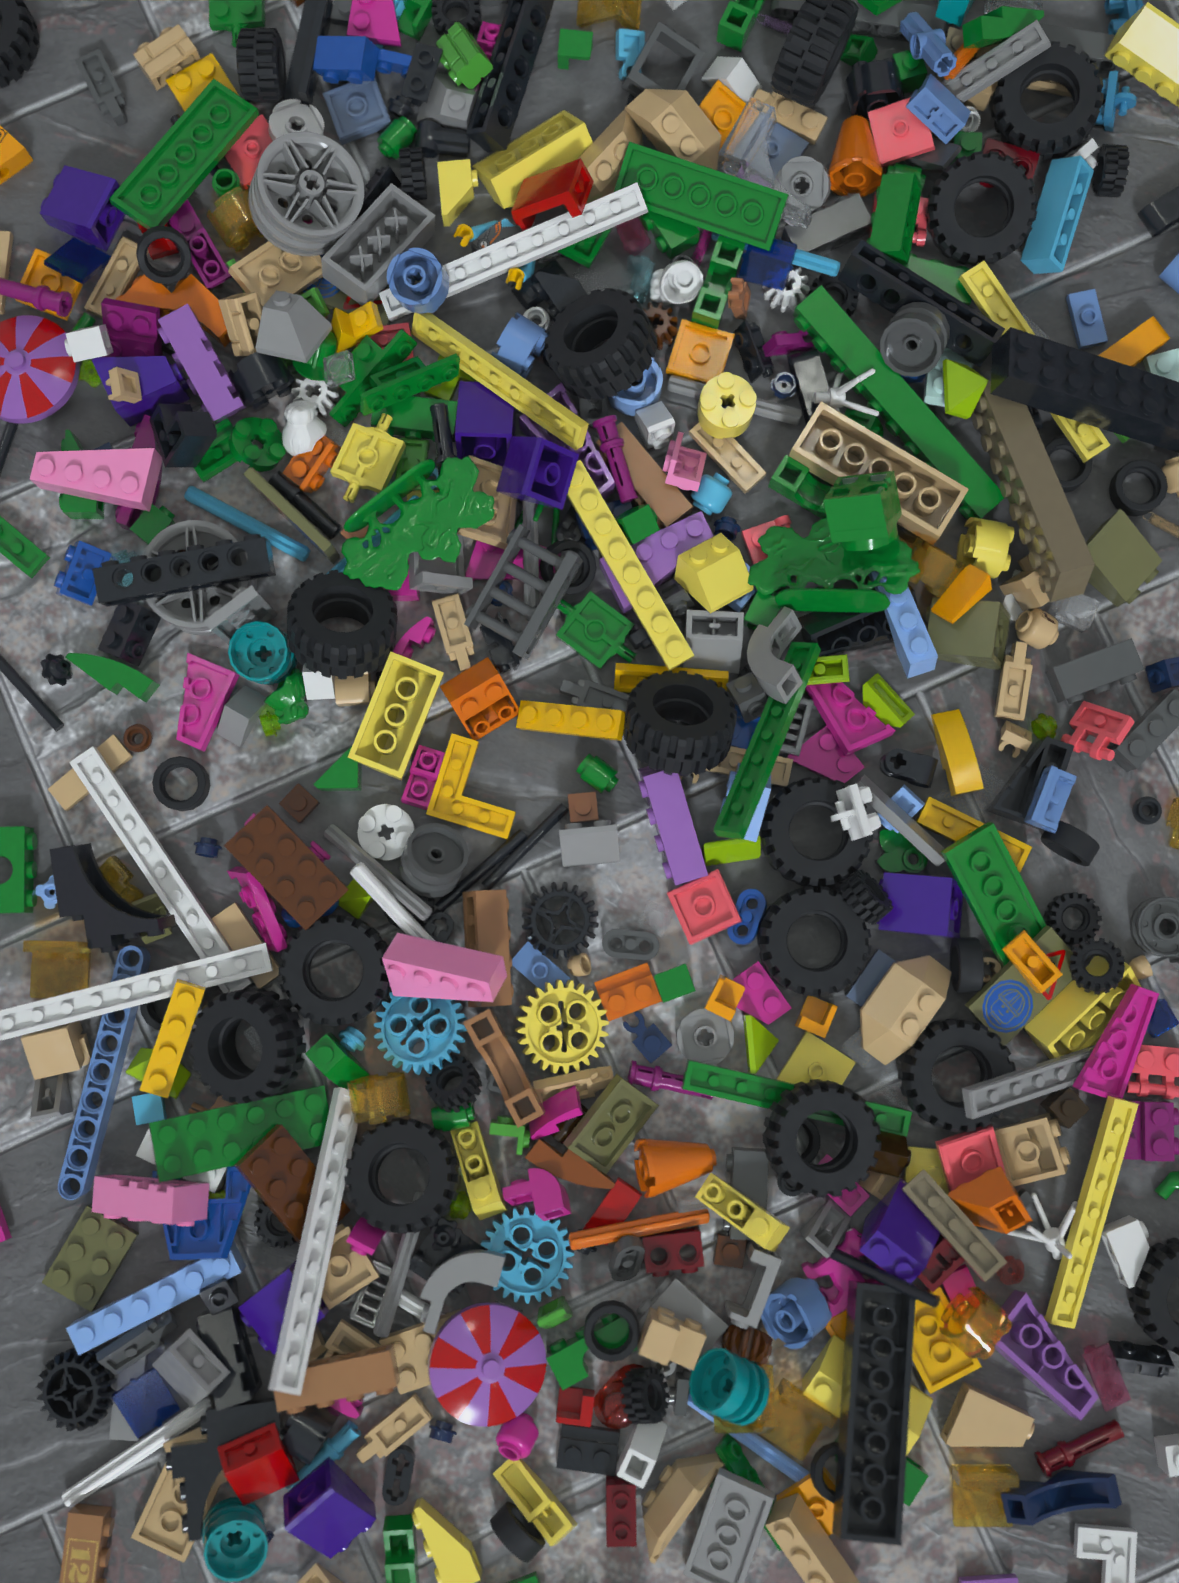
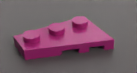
(205, 695)
(847, 718)
(264, 918)

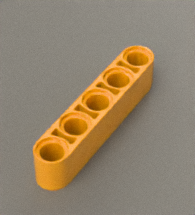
(1138, 343)

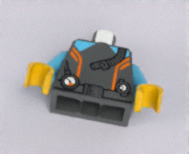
(490, 233)

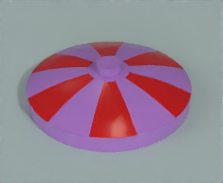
(34, 369)
(487, 1364)

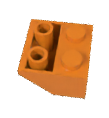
(480, 699)
(991, 1202)

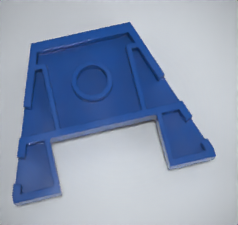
(214, 1235)

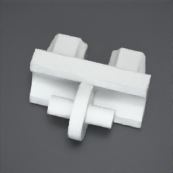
(853, 813)

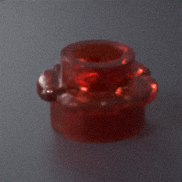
(1017, 1273)

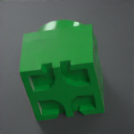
(863, 510)

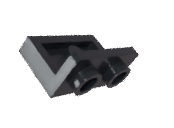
(129, 632)

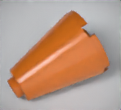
(855, 159)
(670, 1164)

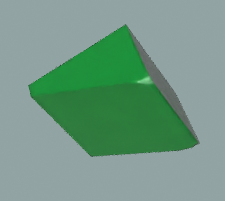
(859, 49)

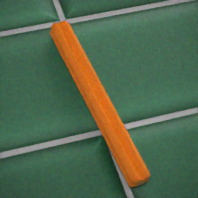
(637, 1228)

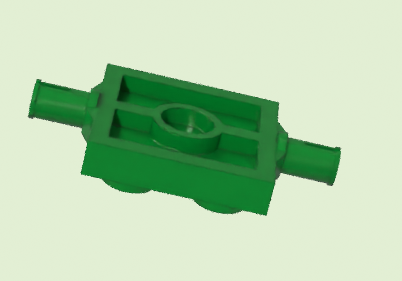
(236, 14)
(595, 630)

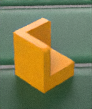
(725, 997)
(816, 1016)

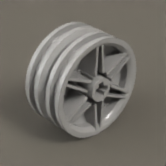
(305, 193)
(169, 607)

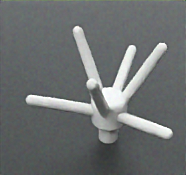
(836, 396)
(1052, 1237)

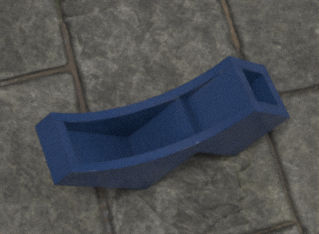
(1060, 1494)

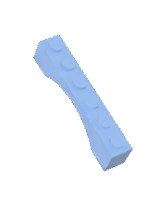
(908, 632)
(151, 1300)

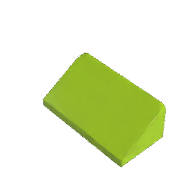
(830, 670)
(730, 851)

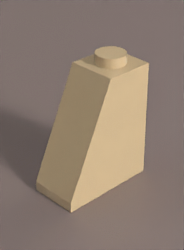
(985, 1421)

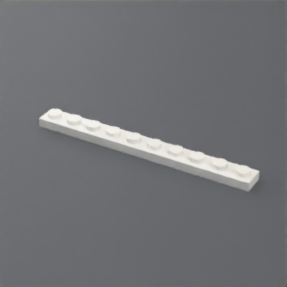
(533, 244)
(152, 859)
(132, 991)
(315, 1248)

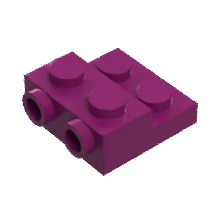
(132, 328)
(1153, 1132)

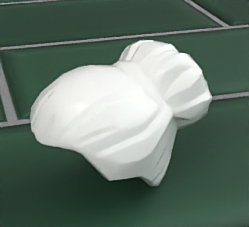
(676, 283)
(302, 427)

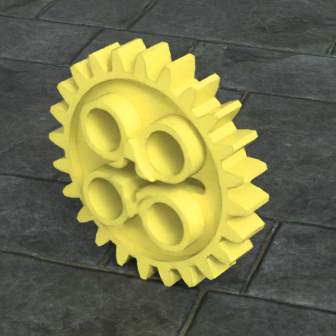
(588, 1023)

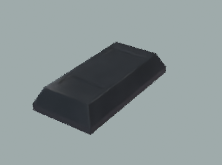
(526, 294)

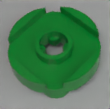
(266, 433)

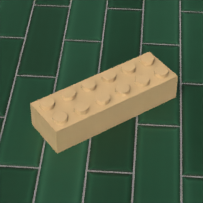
(841, 447)

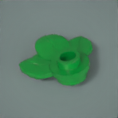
(896, 854)

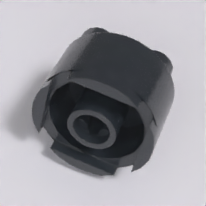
(873, 86)
(261, 378)
(307, 1431)

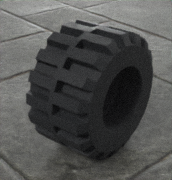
(261, 65)

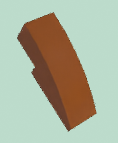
(567, 1166)

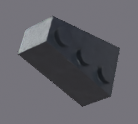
(1019, 790)
(228, 1341)

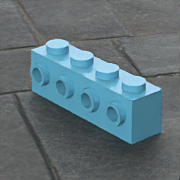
(1057, 215)

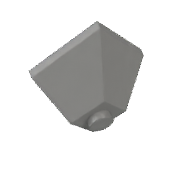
(449, 103)
(291, 328)

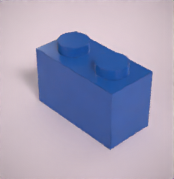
(345, 59)

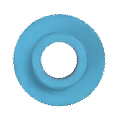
(352, 1039)

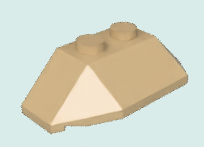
(676, 125)
(607, 154)
(902, 1006)
(675, 1498)

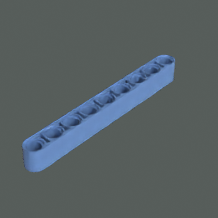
(96, 1083)

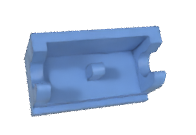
(938, 109)
(1050, 799)

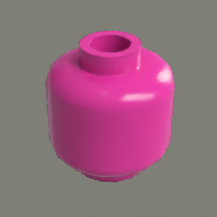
(517, 1437)

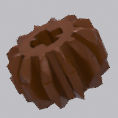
(666, 323)
(748, 1343)

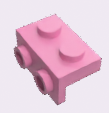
(683, 465)

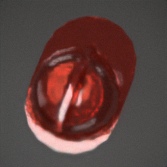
(608, 1400)

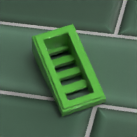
(554, 1313)

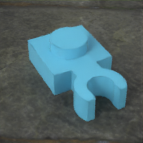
(628, 47)

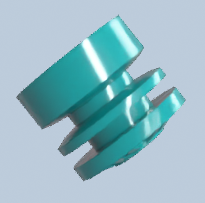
(248, 646)
(729, 1386)
(239, 1553)

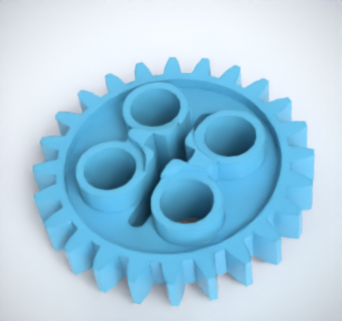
(436, 1045)
(513, 1277)

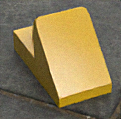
(353, 327)

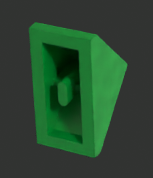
(342, 775)

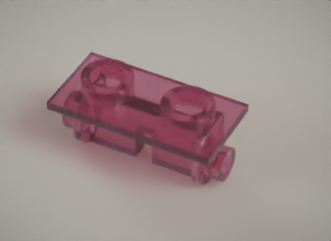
(633, 236)
(1105, 1376)

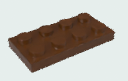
(286, 867)
(282, 1178)

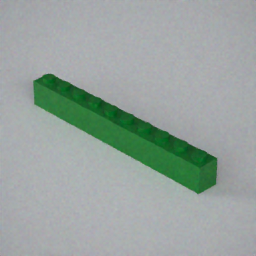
(895, 400)

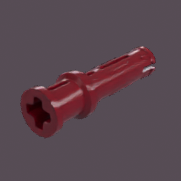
(1068, 1452)

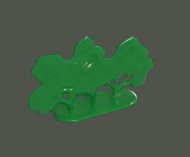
(424, 523)
(824, 563)

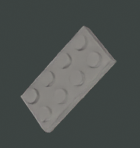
(244, 608)
(729, 1530)

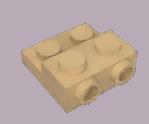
(1032, 1149)
(346, 1270)

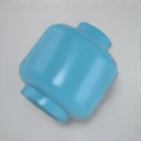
(712, 494)

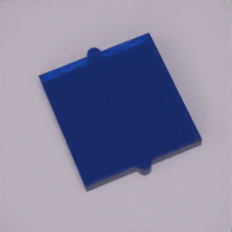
(77, 260)
(768, 267)
(145, 1402)

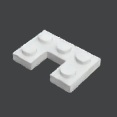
(1110, 1544)

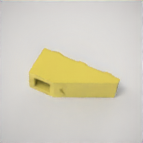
(478, 1172)
(742, 1212)
(450, 1548)

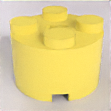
(730, 391)
(986, 545)

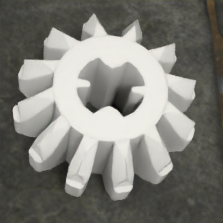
(791, 297)
(324, 400)

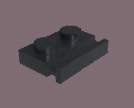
(588, 1449)

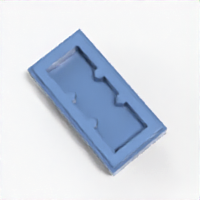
(1086, 319)
(538, 967)

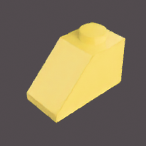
(455, 187)

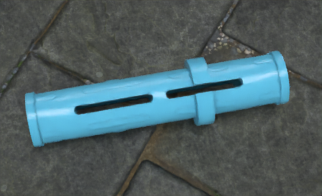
(332, 1448)

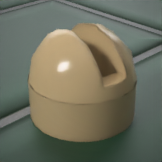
(579, 965)
(1141, 967)

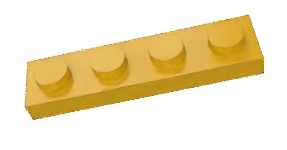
(629, 675)
(571, 720)
(956, 825)
(172, 1038)

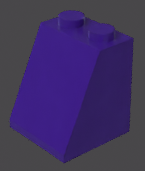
(82, 206)
(158, 384)
(483, 423)
(537, 471)
(922, 905)
(898, 1235)
(267, 1309)
(327, 1509)

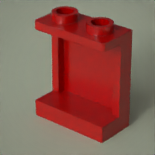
(565, 185)
(257, 1464)

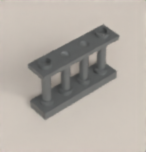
(537, 615)

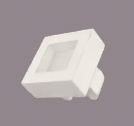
(1084, 150)

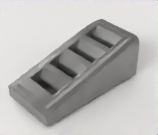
(806, 705)
(360, 1316)

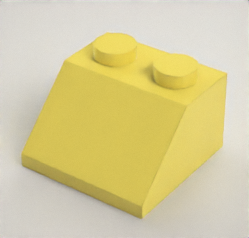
(713, 573)

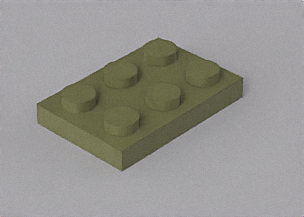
(610, 1124)
(90, 1258)

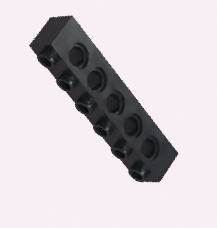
(508, 80)
(898, 286)
(110, 574)

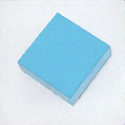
(148, 1108)

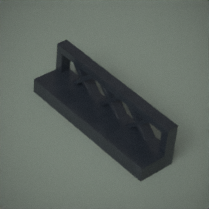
(301, 77)

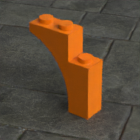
(186, 291)

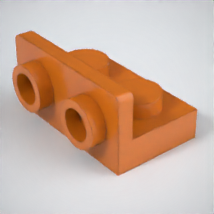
(310, 467)

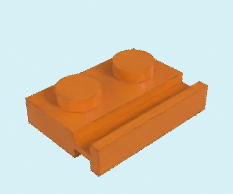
(627, 991)

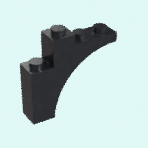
(89, 897)
(200, 1459)

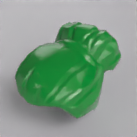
(289, 699)

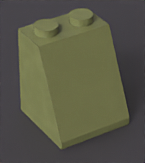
(1121, 559)
(975, 638)

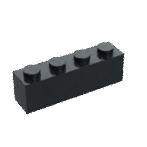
(842, 630)

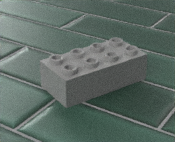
(362, 255)

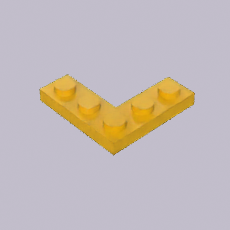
(448, 799)

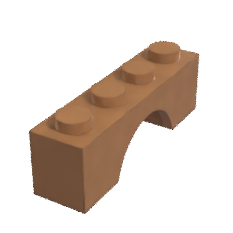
(505, 1066)

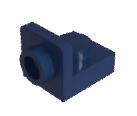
(1163, 674)

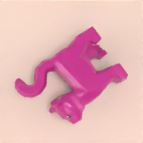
(840, 1274)

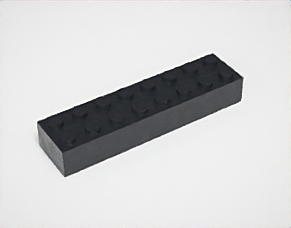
(1086, 388)
(874, 1414)

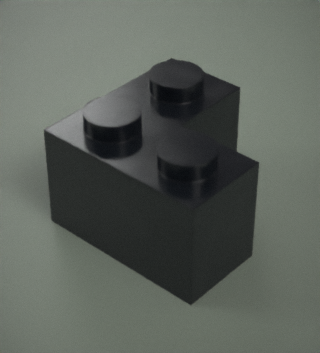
(182, 434)

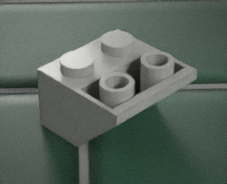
(714, 640)
(589, 844)

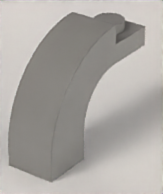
(764, 654)
(468, 1266)

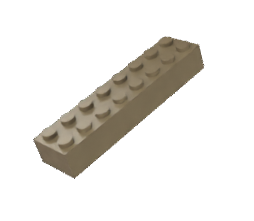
(1034, 496)

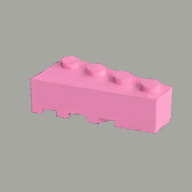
(106, 476)
(442, 970)
(150, 1200)

